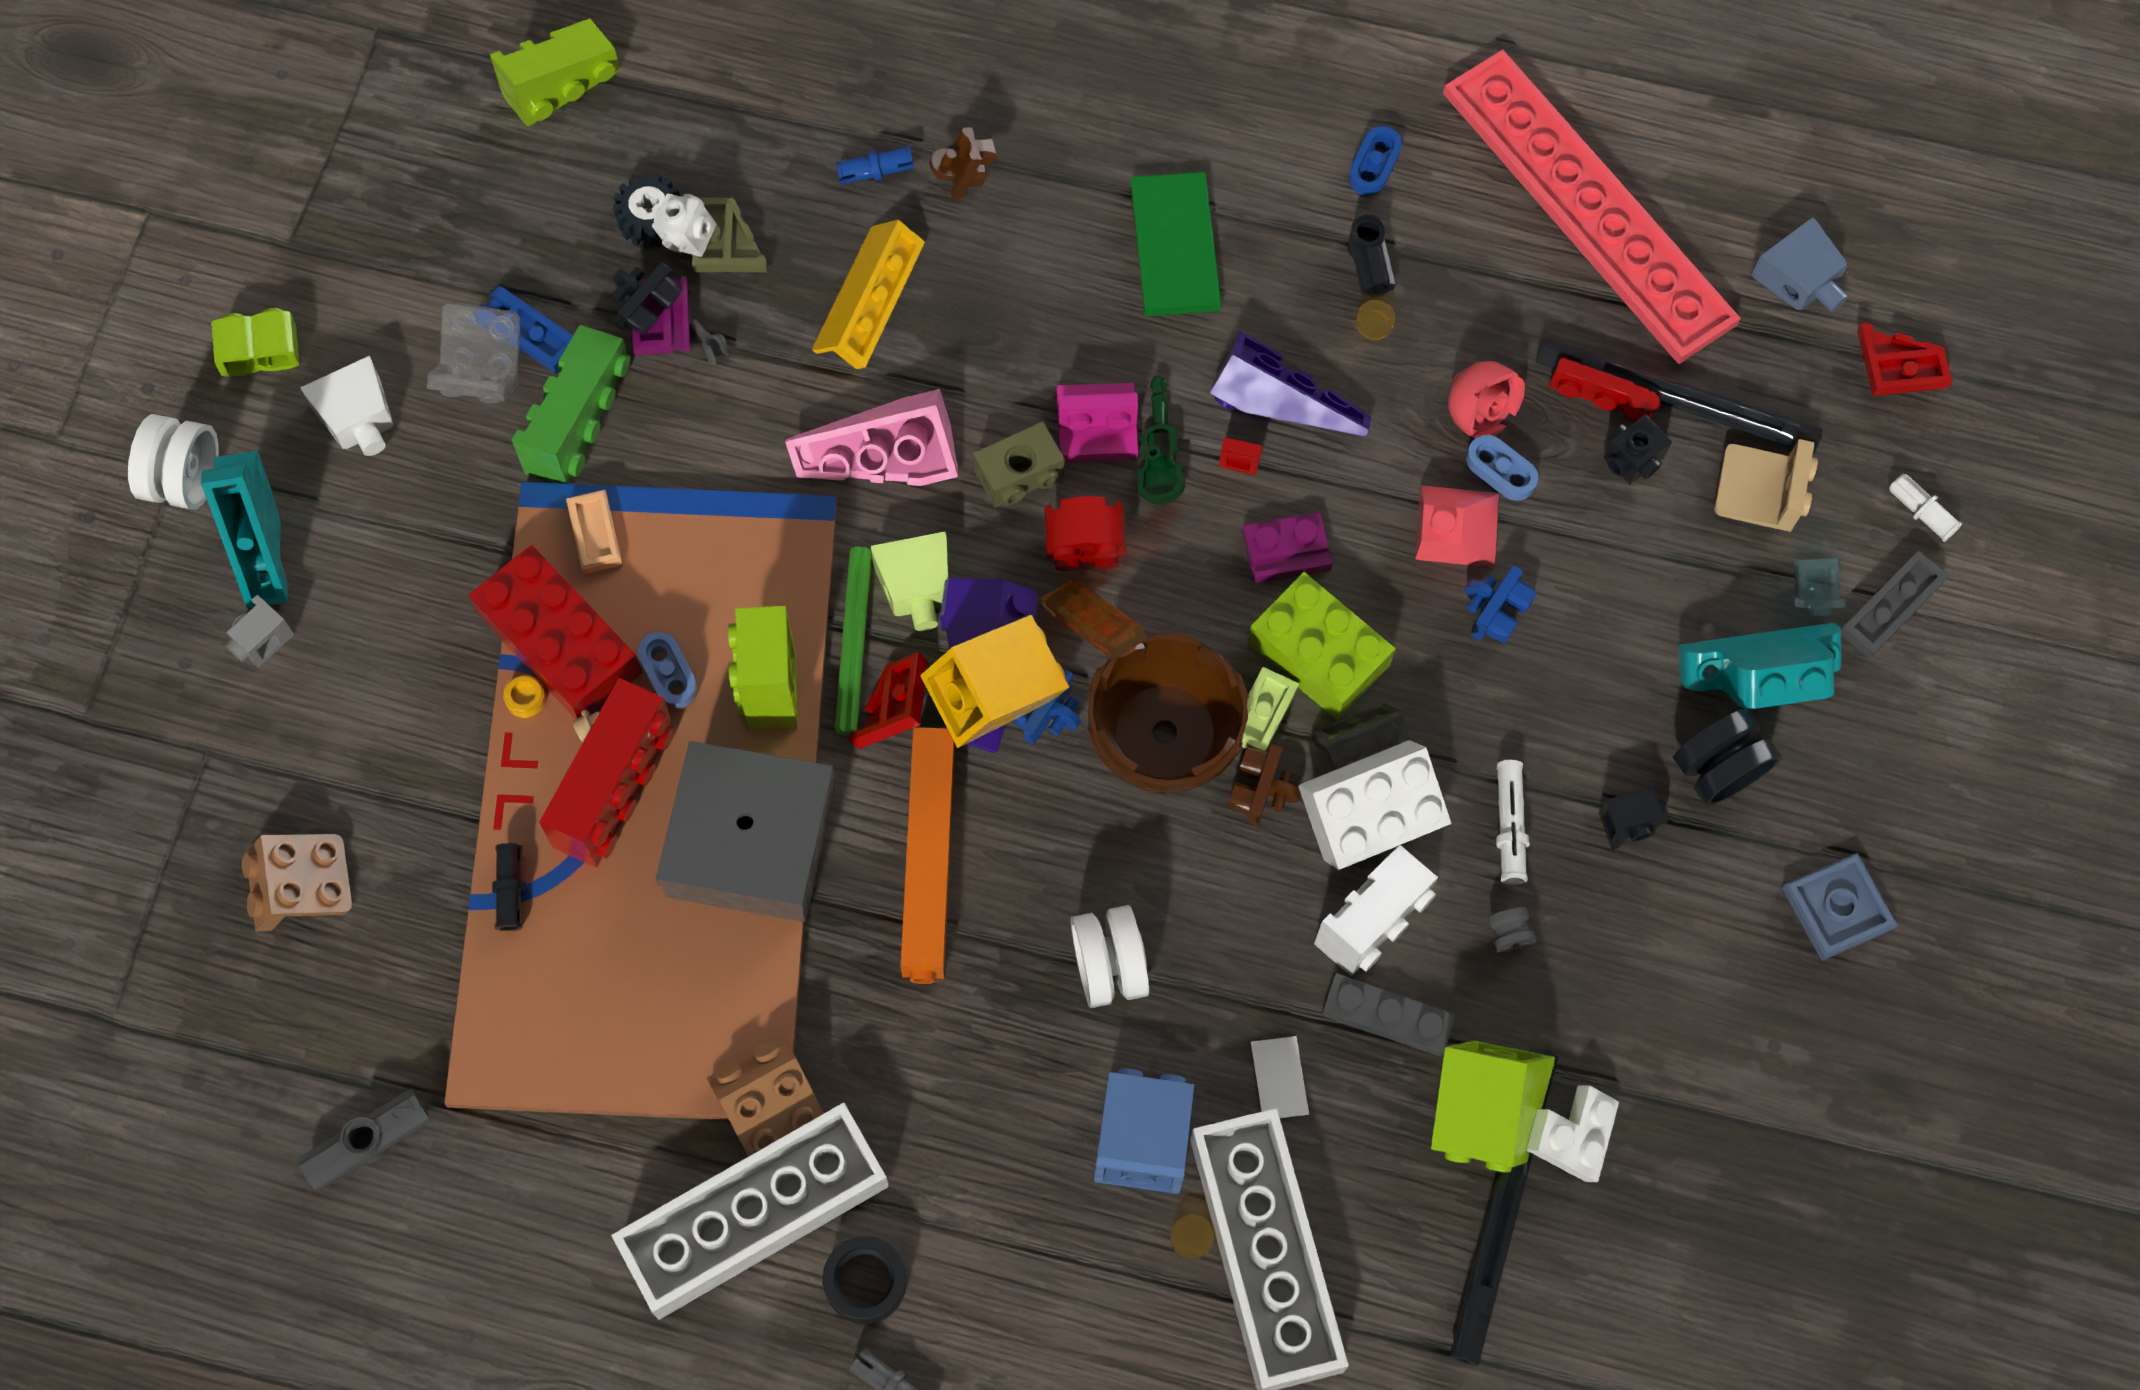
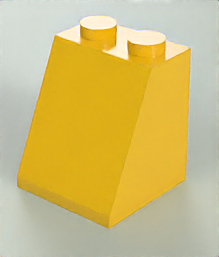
(994, 679)

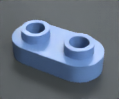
(1504, 467)
(668, 672)

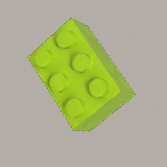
(1320, 645)
(764, 667)

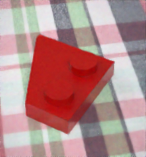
(1902, 363)
(895, 702)

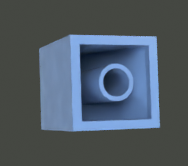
(1144, 1131)

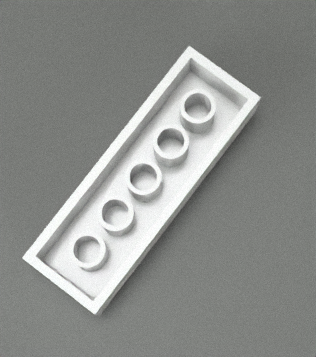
(750, 1211)
(1268, 1251)

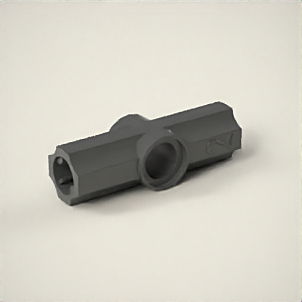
(339, 1154)

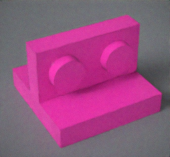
(1097, 422)

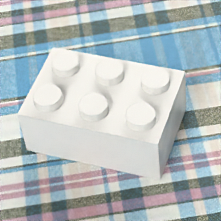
(1374, 804)

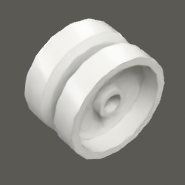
(170, 459)
(1115, 955)

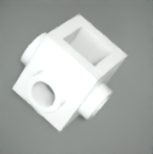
(684, 224)

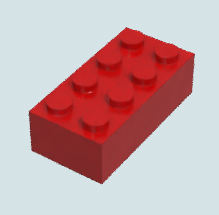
(554, 632)
(608, 773)

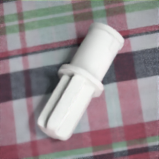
(1925, 507)

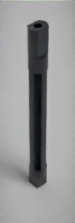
(1689, 398)
(1491, 1256)

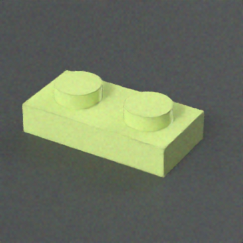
(1267, 707)

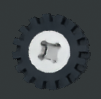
(630, 204)

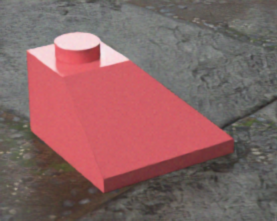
(1457, 526)

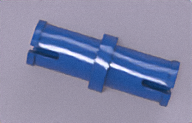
(875, 165)

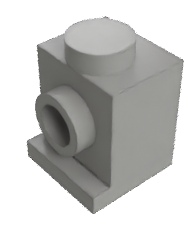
(258, 633)

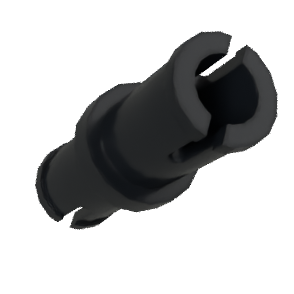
(508, 886)

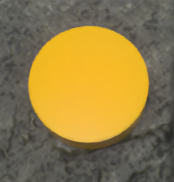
(524, 696)

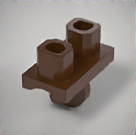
(964, 161)
(1253, 800)

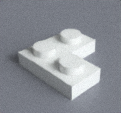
(1582, 1140)

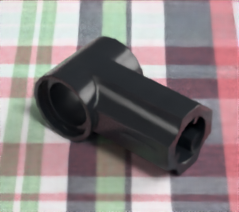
(1371, 257)

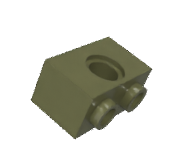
(1028, 447)

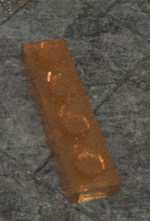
(1094, 619)

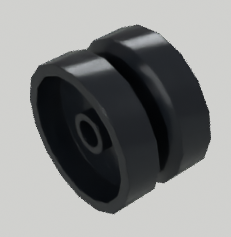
(1727, 757)

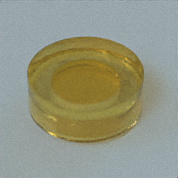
(1375, 319)
(1192, 1237)

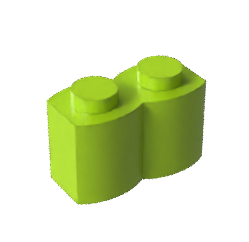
(255, 342)

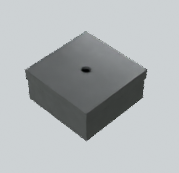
(746, 831)

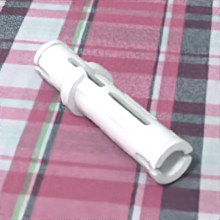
(1512, 865)

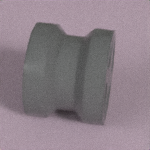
(1512, 929)

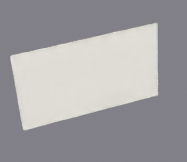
(1280, 1076)

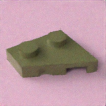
(732, 242)

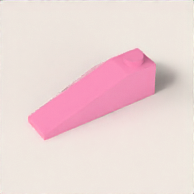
(892, 442)

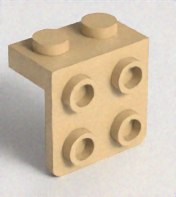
(1766, 485)

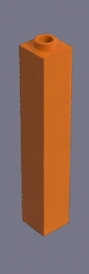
(928, 855)

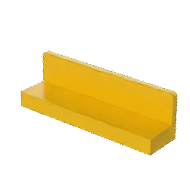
(869, 293)

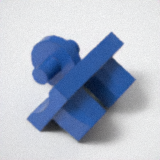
(1510, 592)
(1063, 715)

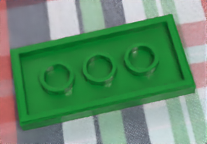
(1175, 244)

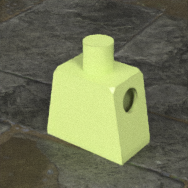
(913, 576)

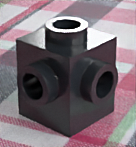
(1636, 450)

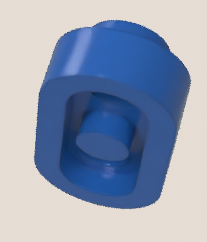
(1373, 163)

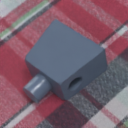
(1804, 268)

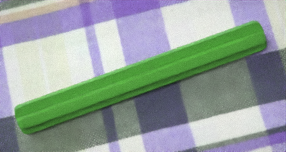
(853, 641)

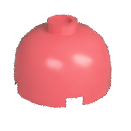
(1484, 397)

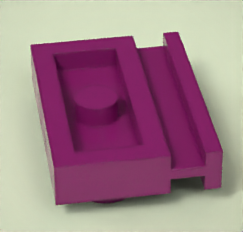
(670, 330)
(1287, 547)

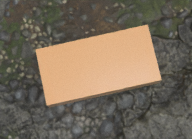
(594, 532)

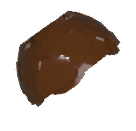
(1174, 685)

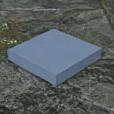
(1839, 906)

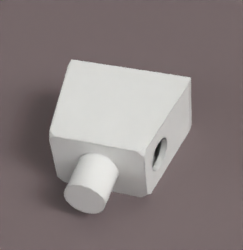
(352, 406)

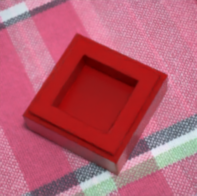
(1240, 456)

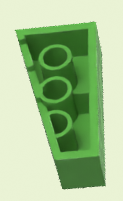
(572, 407)

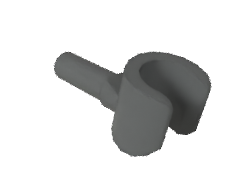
(712, 344)

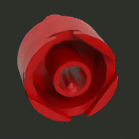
(1085, 533)

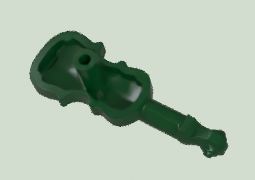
(1161, 477)

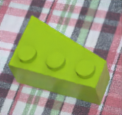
(555, 70)

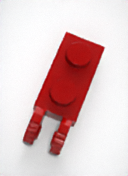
(1604, 390)

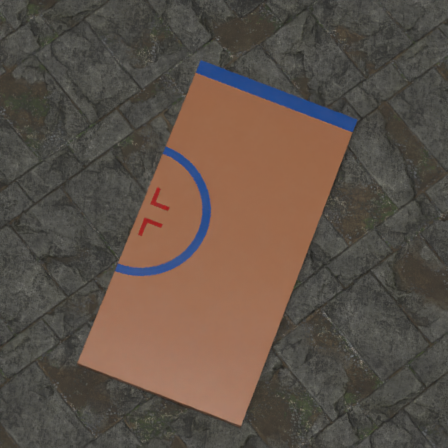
(610, 984)

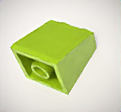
(1489, 1103)

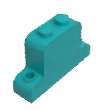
(247, 524)
(1766, 666)

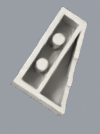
(1376, 912)

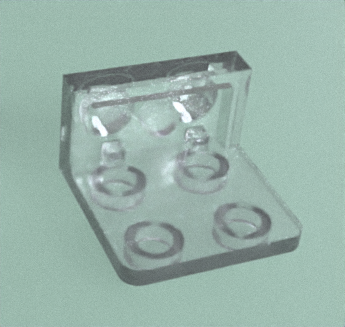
(477, 353)

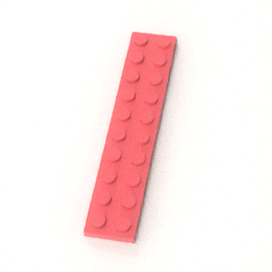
(1591, 206)

